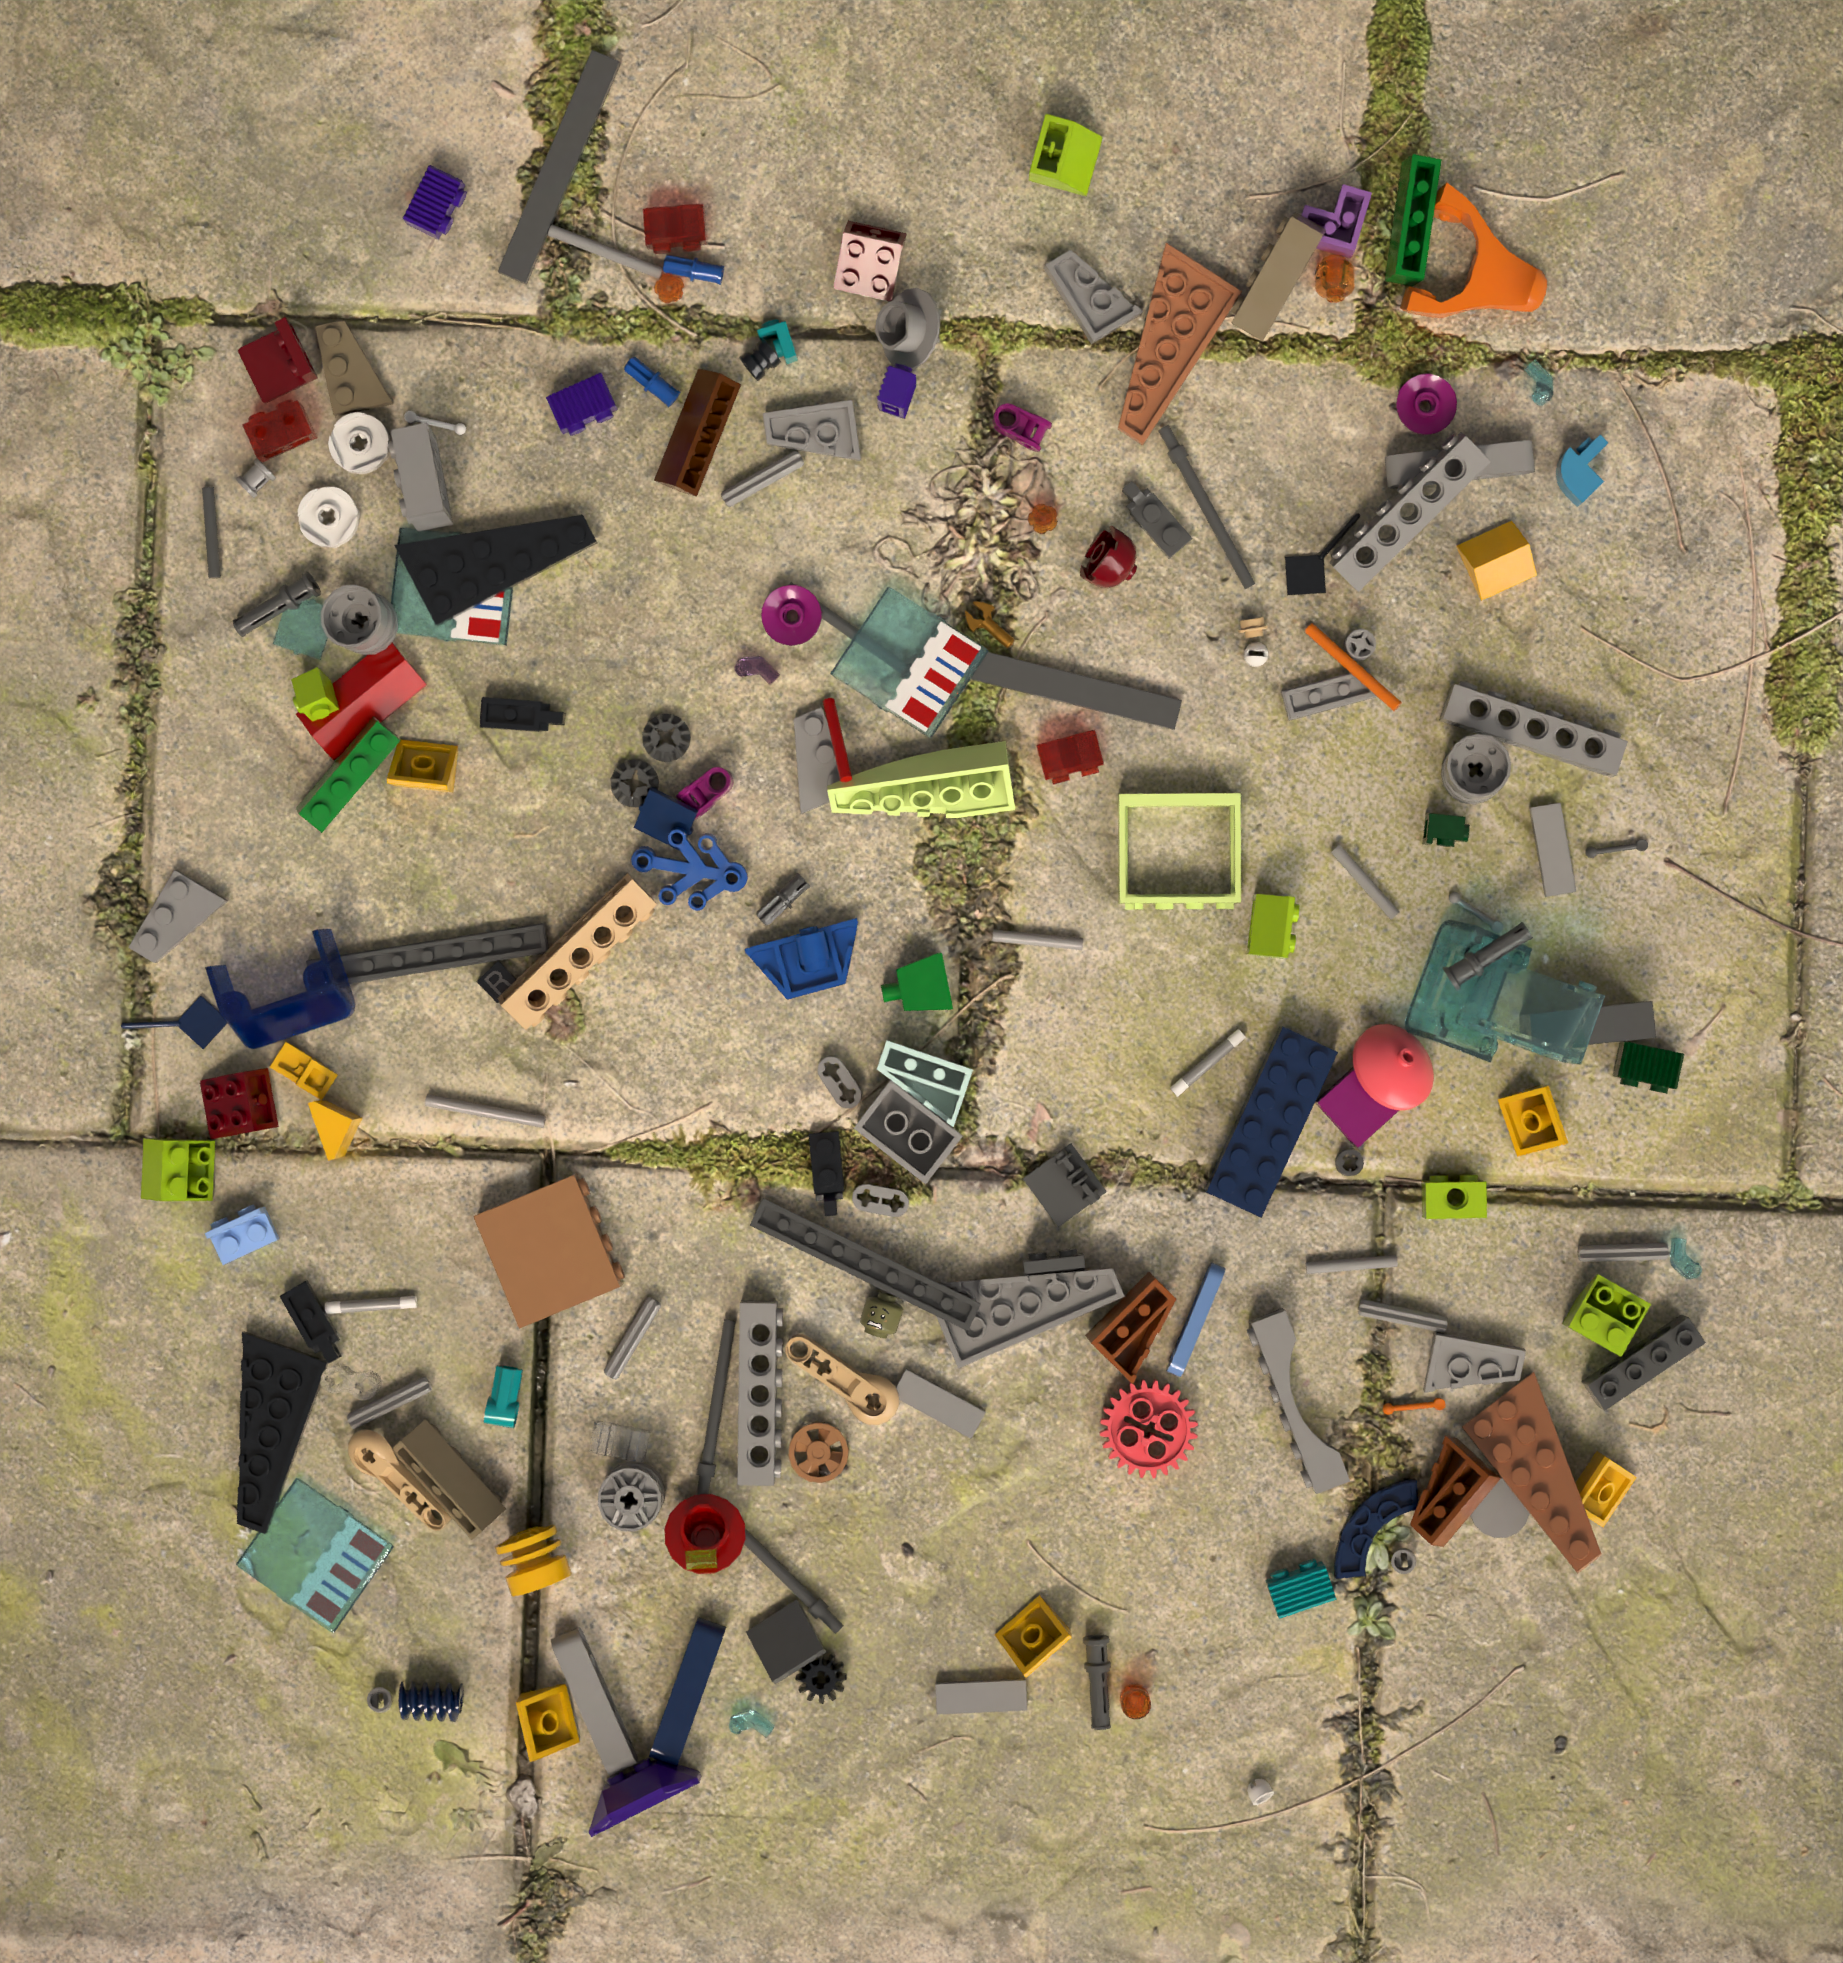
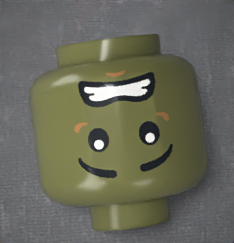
(881, 1315)

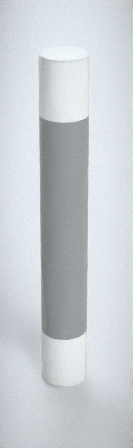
(1208, 1062)
(370, 1304)

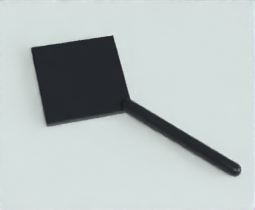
(1307, 573)

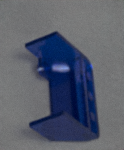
(323, 1003)

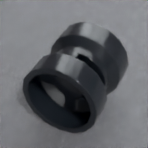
(762, 358)

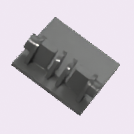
(1064, 1185)

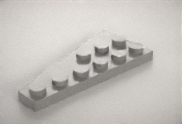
(1025, 1307)

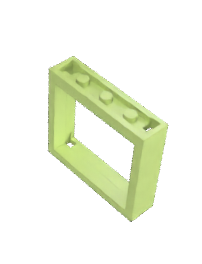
(1192, 901)

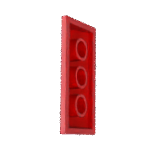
(369, 689)

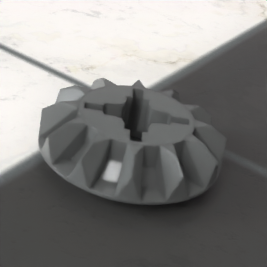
(680, 735)
(626, 771)

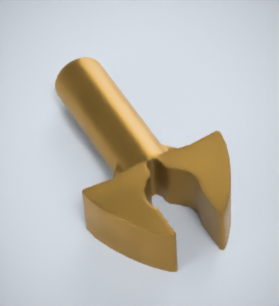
(988, 624)

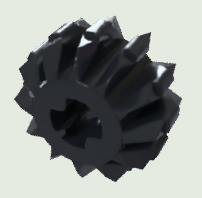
(831, 1682)

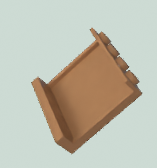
(549, 1250)

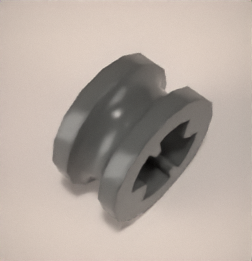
(1339, 1162)

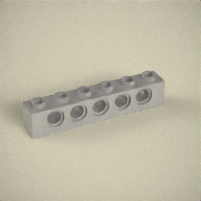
(1471, 463)
(1610, 746)
(749, 1469)

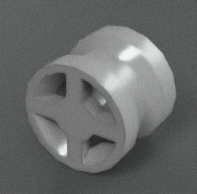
(1363, 640)

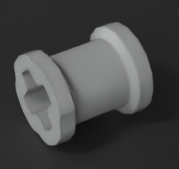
(255, 478)

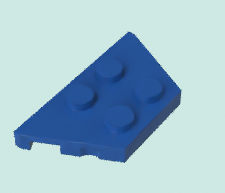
(782, 965)

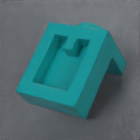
(784, 343)

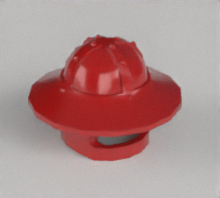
(705, 1524)

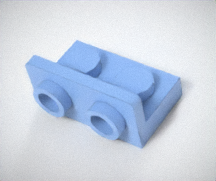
(242, 1234)

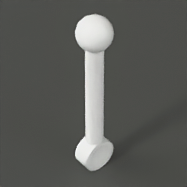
(411, 418)

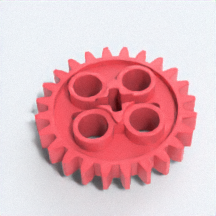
(1137, 1453)

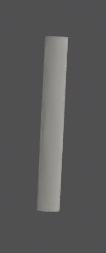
(1365, 882)
(1037, 939)
(1351, 1264)

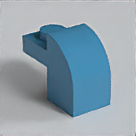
(1574, 474)

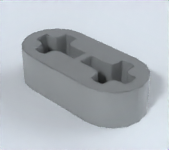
(845, 1077)
(882, 1192)

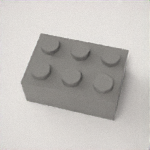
(420, 477)
(908, 1131)

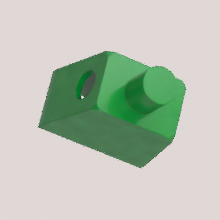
(921, 986)

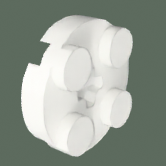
(344, 435)
(325, 499)

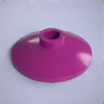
(1435, 392)
(775, 615)

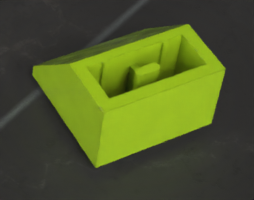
(1065, 155)
(1272, 926)
(177, 1169)
(1607, 1314)

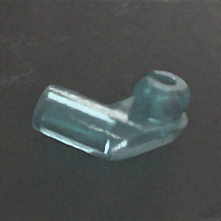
(1543, 381)
(1681, 1262)
(750, 1719)

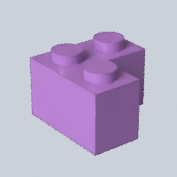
(1344, 223)

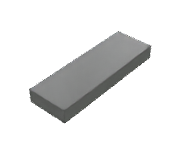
(1324, 695)
(1552, 849)
(939, 1403)
(981, 1696)

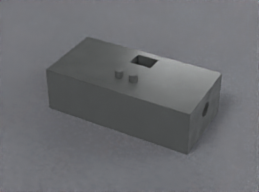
(1624, 1023)

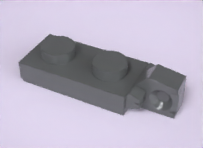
(1156, 520)

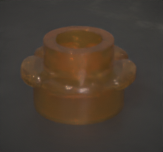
(669, 280)
(1043, 510)

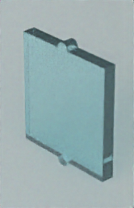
(302, 630)

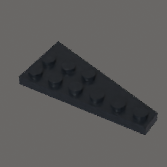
(476, 566)
(274, 1412)

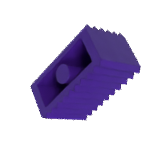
(435, 202)
(896, 390)
(582, 404)

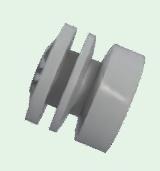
(346, 611)
(1477, 751)
(647, 1488)

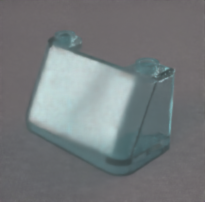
(1437, 1000)
(1532, 1010)

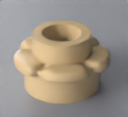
(1252, 627)

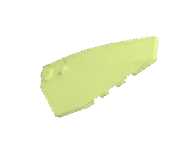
(941, 782)

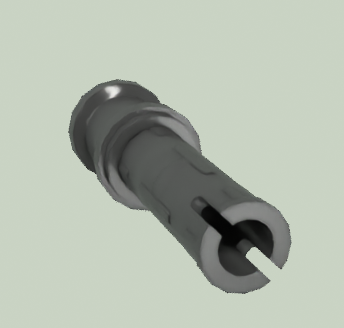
(287, 598)
(1474, 963)
(1097, 1667)

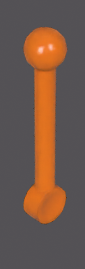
(1438, 1404)

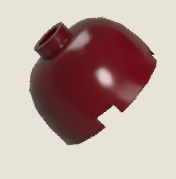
(1111, 559)

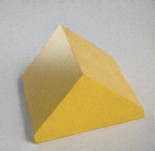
(1497, 559)
(424, 766)
(1532, 1120)
(334, 1126)
(1603, 1487)
(1033, 1635)
(547, 1721)

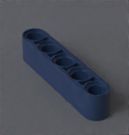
(687, 1691)

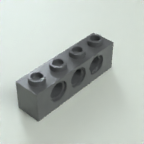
(1643, 1362)

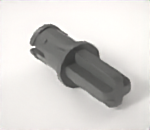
(782, 899)

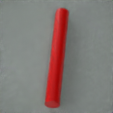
(837, 740)

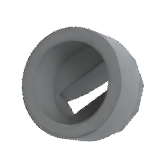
(1397, 1561)
(373, 1699)

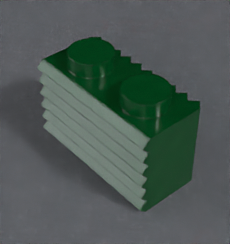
(1648, 1065)

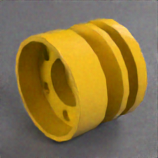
(533, 1560)

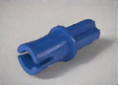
(693, 269)
(652, 381)

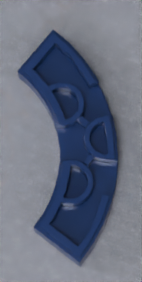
(1367, 1521)

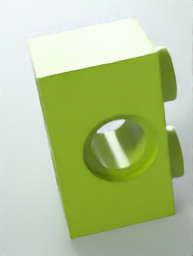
(1472, 1202)

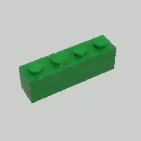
(1413, 220)
(347, 774)

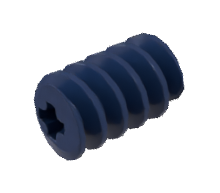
(430, 1702)

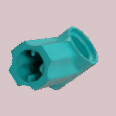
(503, 1405)

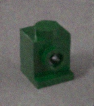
(1445, 829)

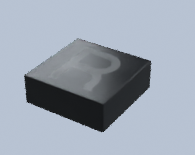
(496, 980)

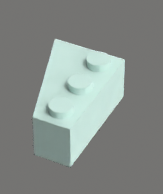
(928, 1078)

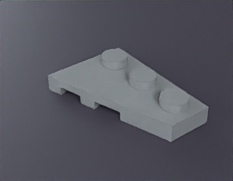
(815, 429)

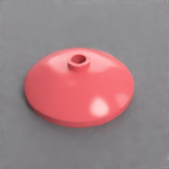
(1393, 1067)

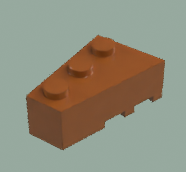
(1132, 1325)
(1453, 1493)

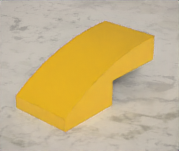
(303, 1070)

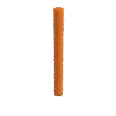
(1353, 667)

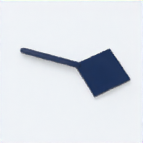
(199, 1022)

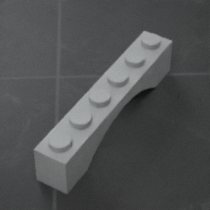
(1276, 1342)

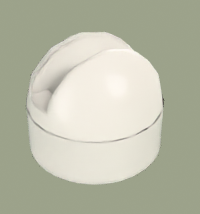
(1255, 661)
(1260, 1792)

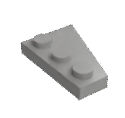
(1089, 298)
(815, 759)
(174, 915)
(1469, 1361)

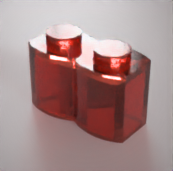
(675, 227)
(1070, 756)

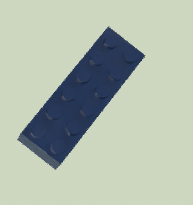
(1270, 1121)

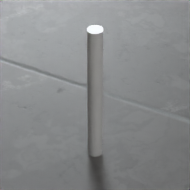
(605, 251)
(485, 1111)

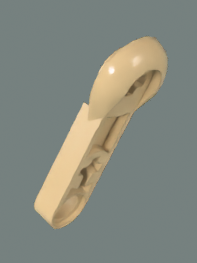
(849, 1382)
(394, 1476)

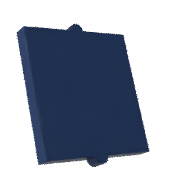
(662, 814)

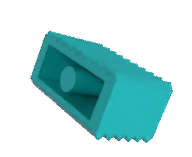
(1300, 1588)

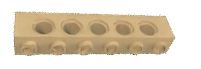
(559, 955)

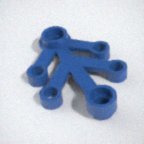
(694, 869)

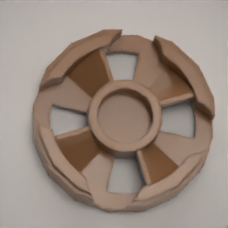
(818, 1452)

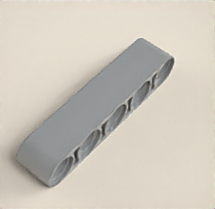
(1505, 458)
(594, 1701)

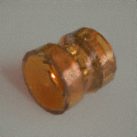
(1138, 1706)

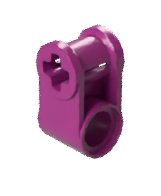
(1023, 426)
(704, 792)

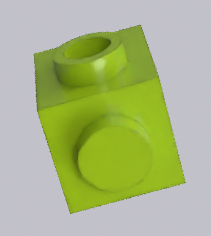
(314, 694)

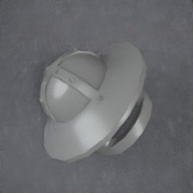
(909, 328)

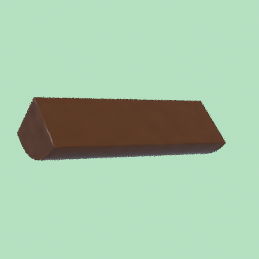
(697, 432)

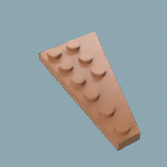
(1179, 325)
(1528, 1456)

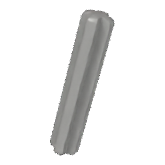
(762, 478)
(1623, 1252)
(1402, 1315)
(632, 1338)
(389, 1402)

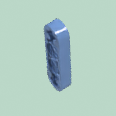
(1195, 1319)

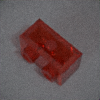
(279, 430)

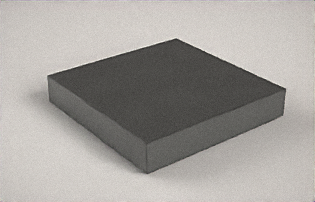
(786, 1641)

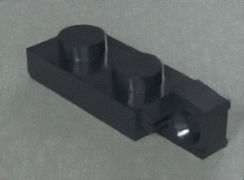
(518, 715)
(827, 1169)
(312, 1320)

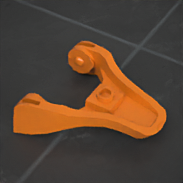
(1495, 275)

